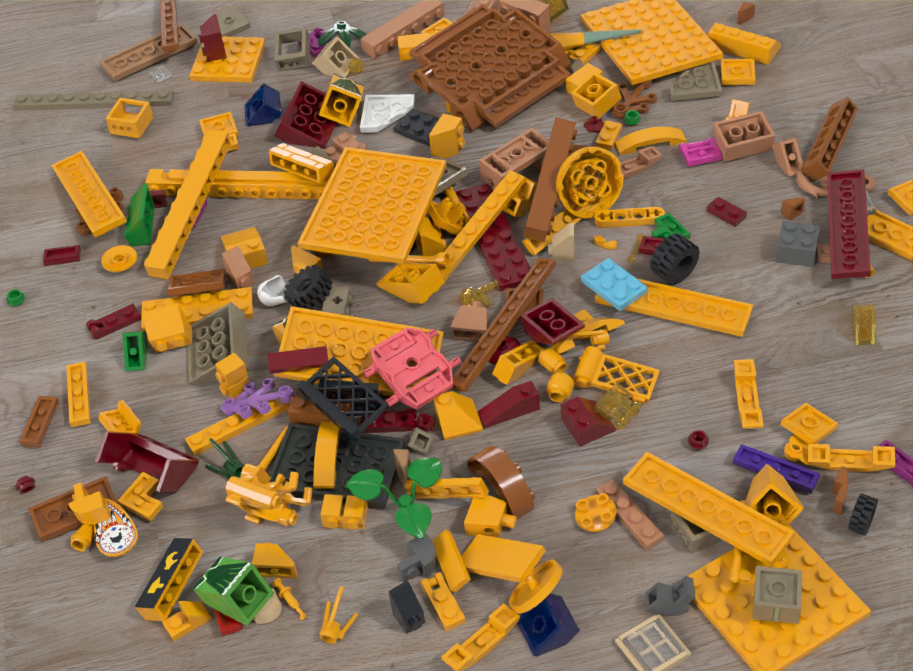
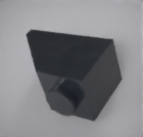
(406, 607)

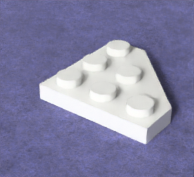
(384, 110)

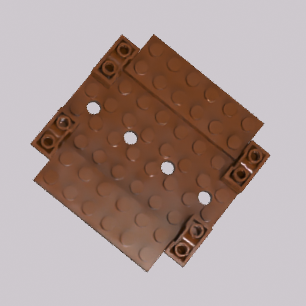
(505, 80)

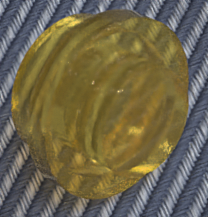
(356, 65)

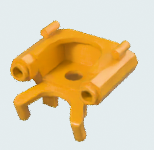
(265, 499)

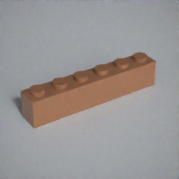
(406, 23)

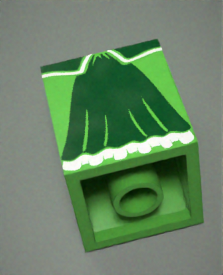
(234, 589)

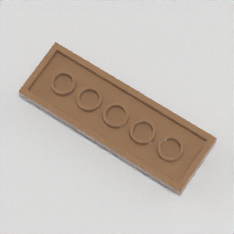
(144, 54)

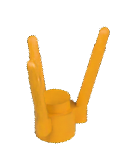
(599, 338)
(330, 629)

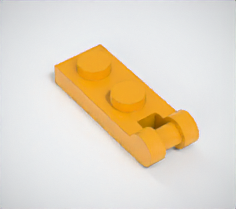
(443, 602)

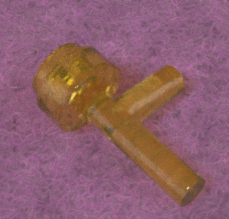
(470, 294)

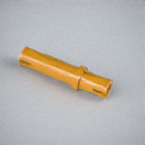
(455, 200)

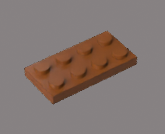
(55, 515)

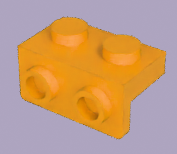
(120, 419)

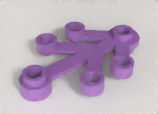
(234, 405)

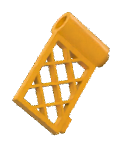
(592, 364)

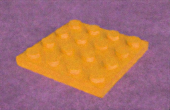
(239, 66)

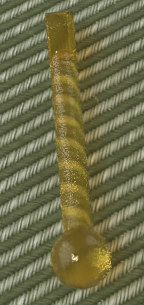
(631, 259)

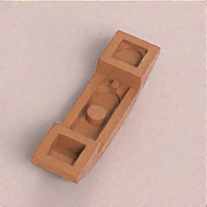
(646, 158)

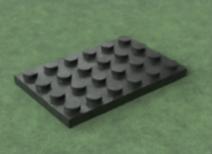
(369, 452)

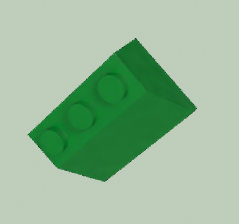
(140, 218)

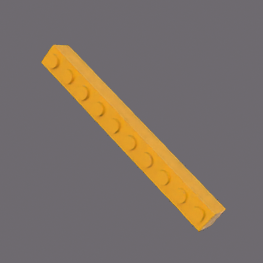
(187, 204)

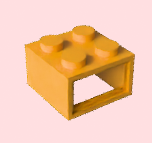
(129, 123)

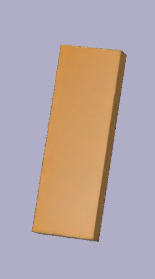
(450, 561)

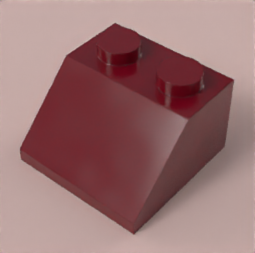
(212, 40)
(583, 421)

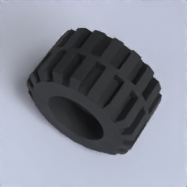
(674, 259)

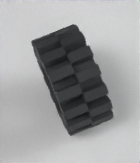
(863, 514)

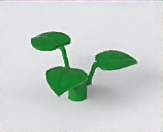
(411, 516)

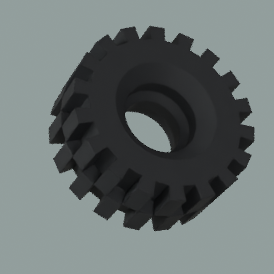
(308, 288)

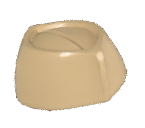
(269, 611)

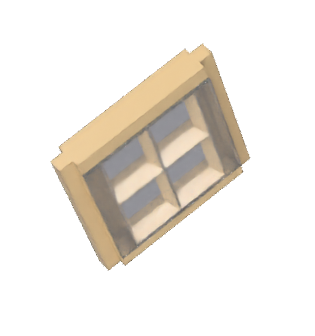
(653, 646)

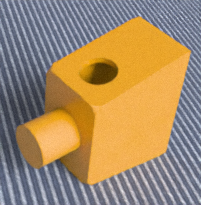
(488, 517)

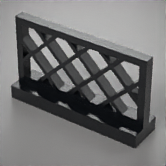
(334, 412)

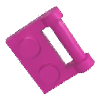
(700, 152)

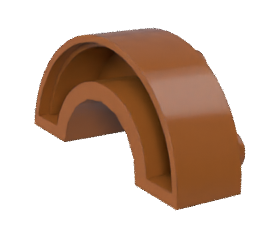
(504, 477)

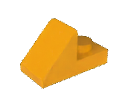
(188, 619)

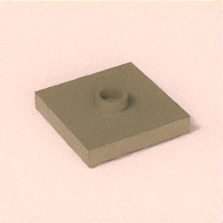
(232, 23)

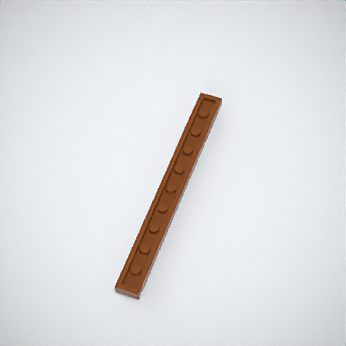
(502, 324)

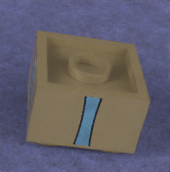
(777, 594)

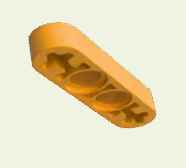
(629, 217)

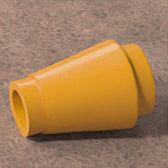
(82, 537)

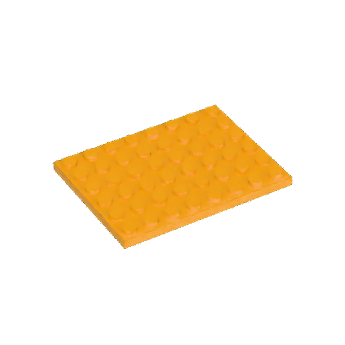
(667, 39)
(373, 205)

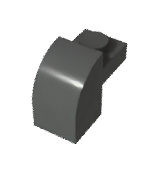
(421, 559)
(670, 600)

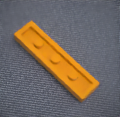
(78, 394)
(450, 488)

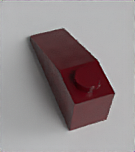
(512, 404)

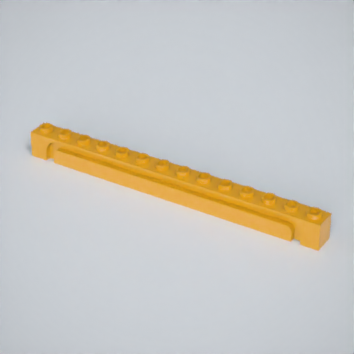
(242, 184)

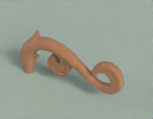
(809, 188)

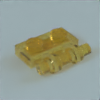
(613, 401)

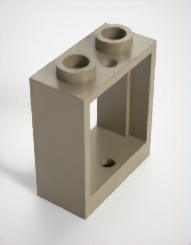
(300, 59)
(688, 539)

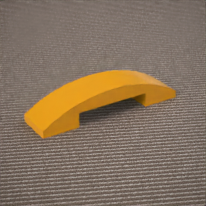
(649, 136)
(590, 325)
(747, 394)
(326, 455)
(854, 460)
(483, 641)

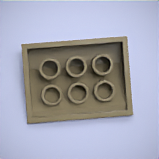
(214, 340)

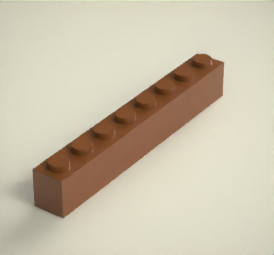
(546, 194)

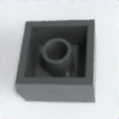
(797, 243)

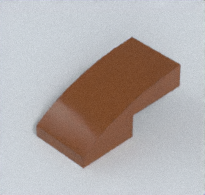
(840, 489)

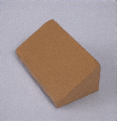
(402, 461)

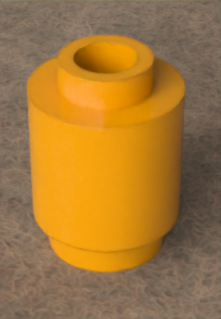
(552, 361)

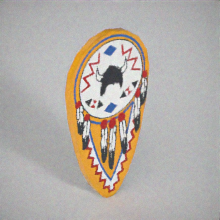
(117, 534)

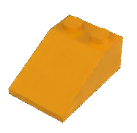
(249, 244)
(412, 281)

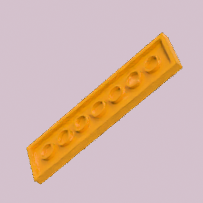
(89, 194)
(691, 308)
(709, 508)

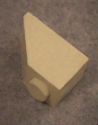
(563, 245)

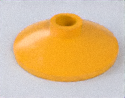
(119, 258)

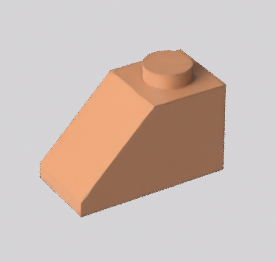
(788, 156)
(237, 268)

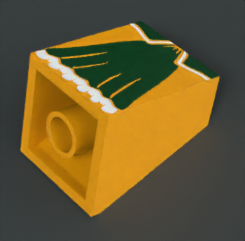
(341, 100)

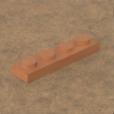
(632, 516)

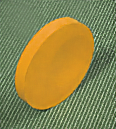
(536, 586)

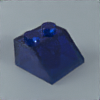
(263, 106)
(548, 625)

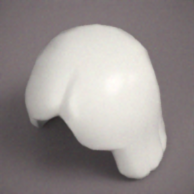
(272, 292)

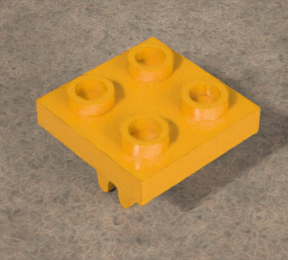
(446, 218)

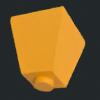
(773, 496)

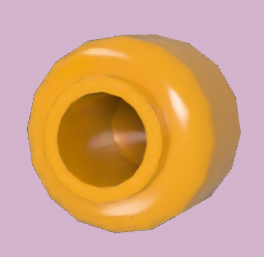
(560, 387)

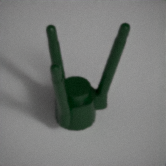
(232, 466)

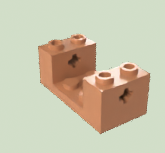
(528, 150)

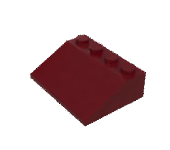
(302, 120)

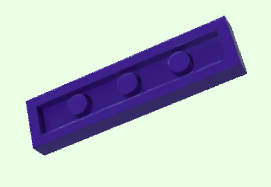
(794, 474)

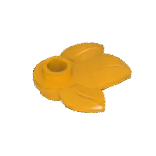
(797, 450)

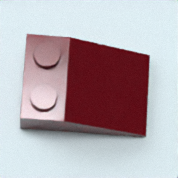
(550, 323)

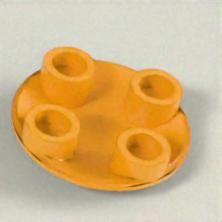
(595, 513)

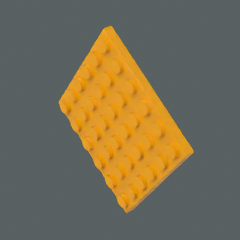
(826, 607)

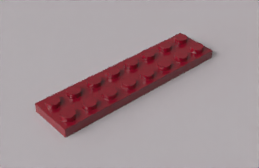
(848, 225)
(498, 242)

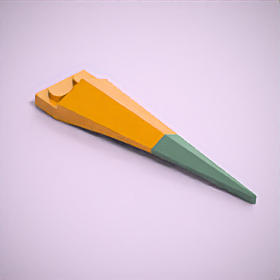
(575, 39)

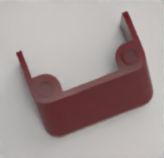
(149, 456)

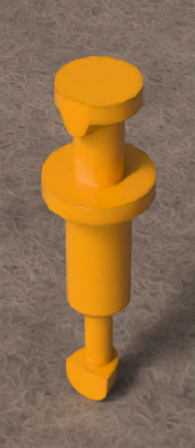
(285, 592)

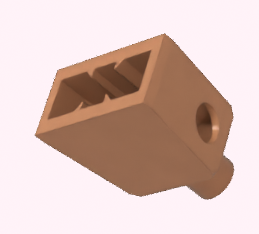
(470, 322)

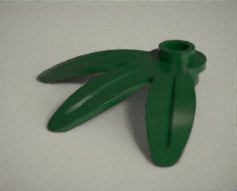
(344, 31)

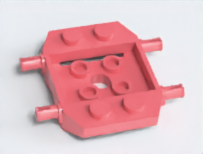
(391, 360)

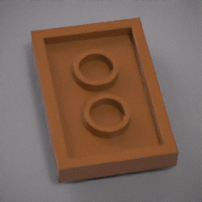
(197, 282)

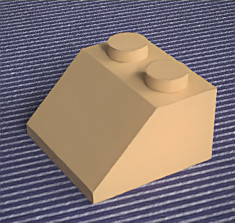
(335, 58)

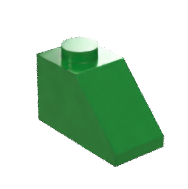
(135, 350)

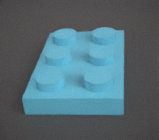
(614, 284)

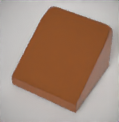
(746, 12)
(792, 207)

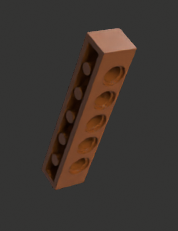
(829, 139)

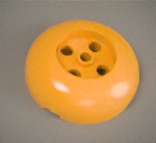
(604, 187)

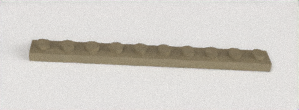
(90, 100)

